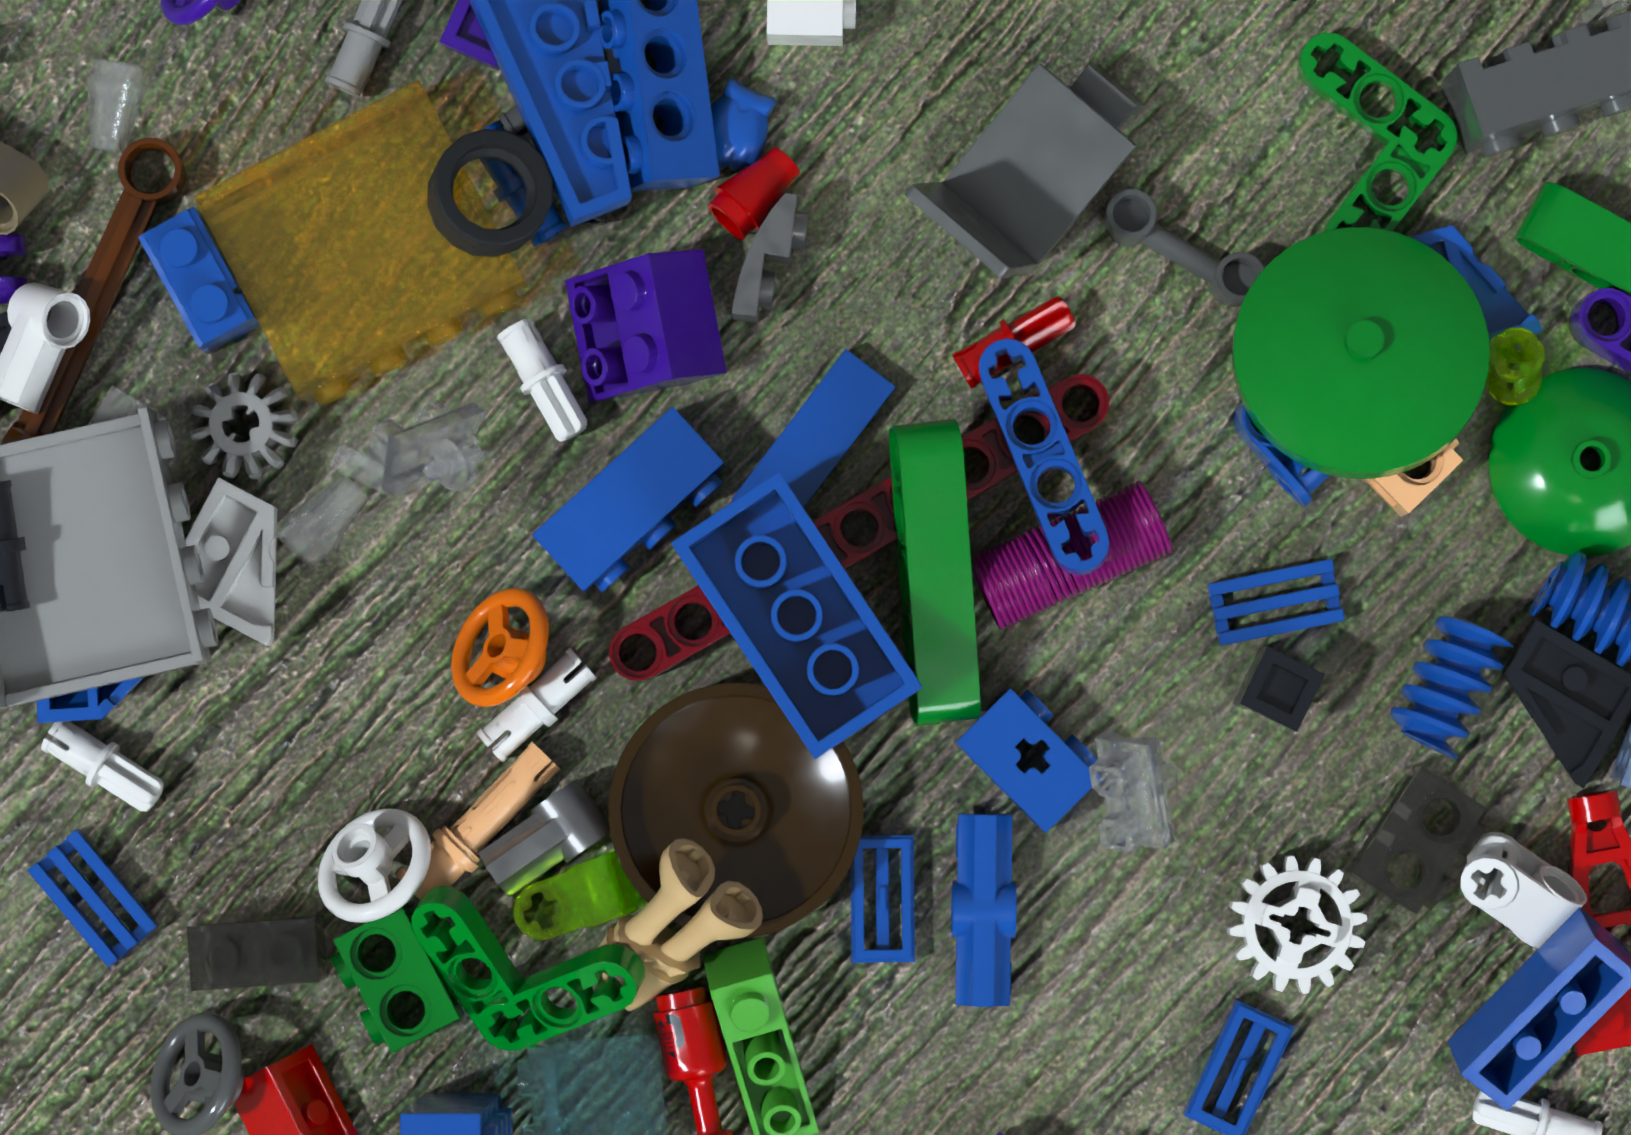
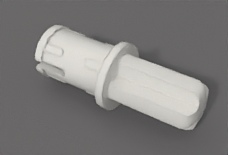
(543, 379)
(103, 765)
(1531, 1118)

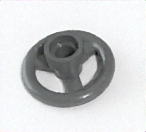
(203, 1077)

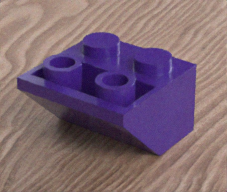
(645, 325)

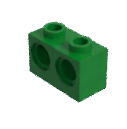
(409, 972)

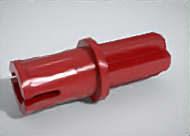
(1032, 329)

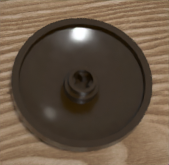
(747, 791)

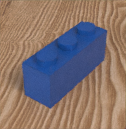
(631, 502)
(1542, 1009)

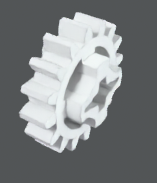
(1288, 953)

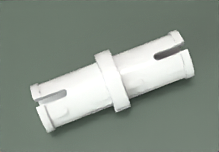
(536, 705)

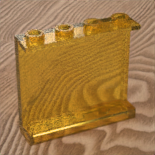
(344, 249)

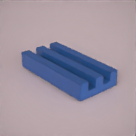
(1328, 591)
(72, 911)
(883, 953)
(1216, 1058)

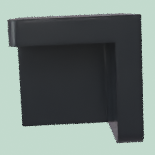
(1278, 688)

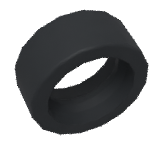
(510, 150)

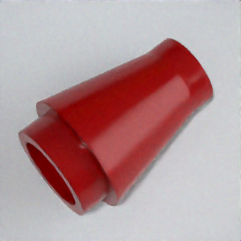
(750, 195)

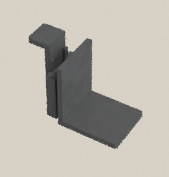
(1033, 169)

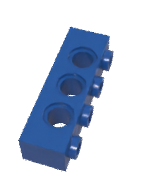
(676, 91)

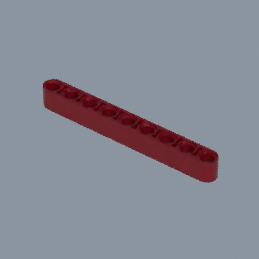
(877, 502)

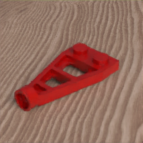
(1586, 851)

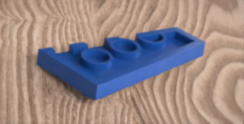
(563, 93)

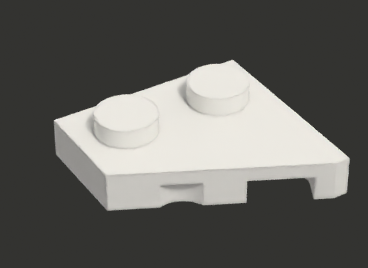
(238, 560)

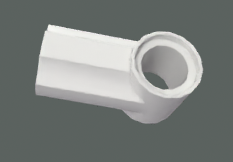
(37, 345)

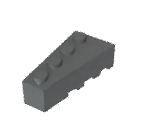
(1541, 86)

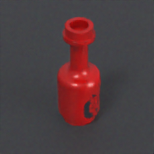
(692, 1050)

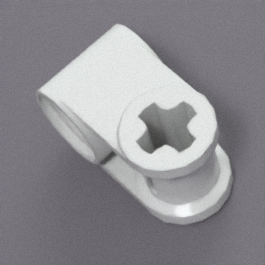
(1522, 889)

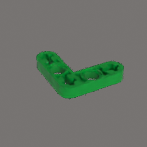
(1399, 151)
(506, 988)

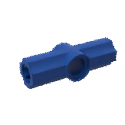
(983, 910)

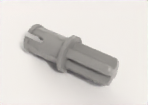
(362, 45)

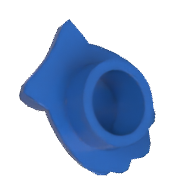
(740, 125)

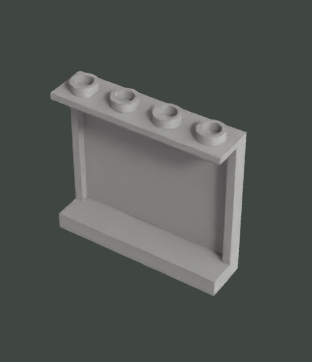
(100, 562)

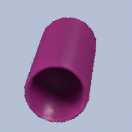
(1016, 583)

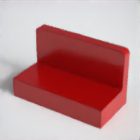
(293, 1099)

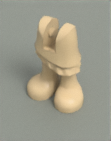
(669, 956)

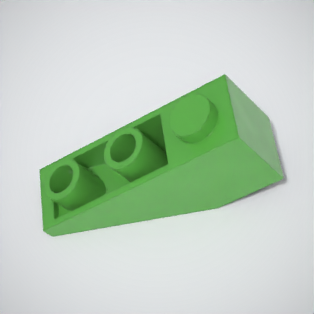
(759, 1039)

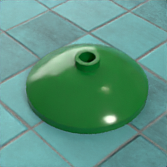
(1539, 469)

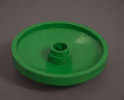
(1360, 353)

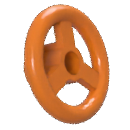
(506, 650)

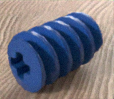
(1589, 604)
(1448, 684)

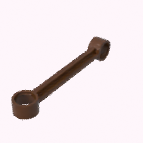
(103, 282)

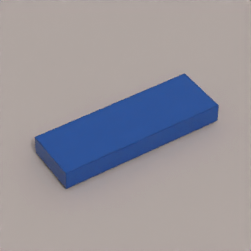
(823, 428)

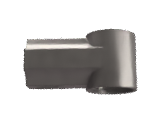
(555, 832)

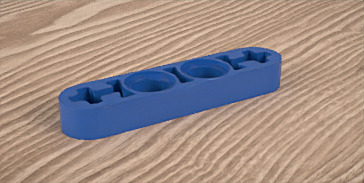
(1050, 454)

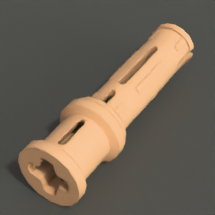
(458, 847)

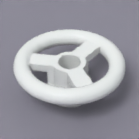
(366, 855)

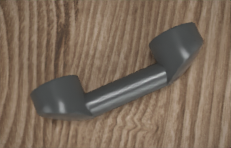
(1132, 220)

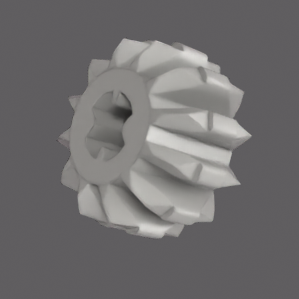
(227, 413)

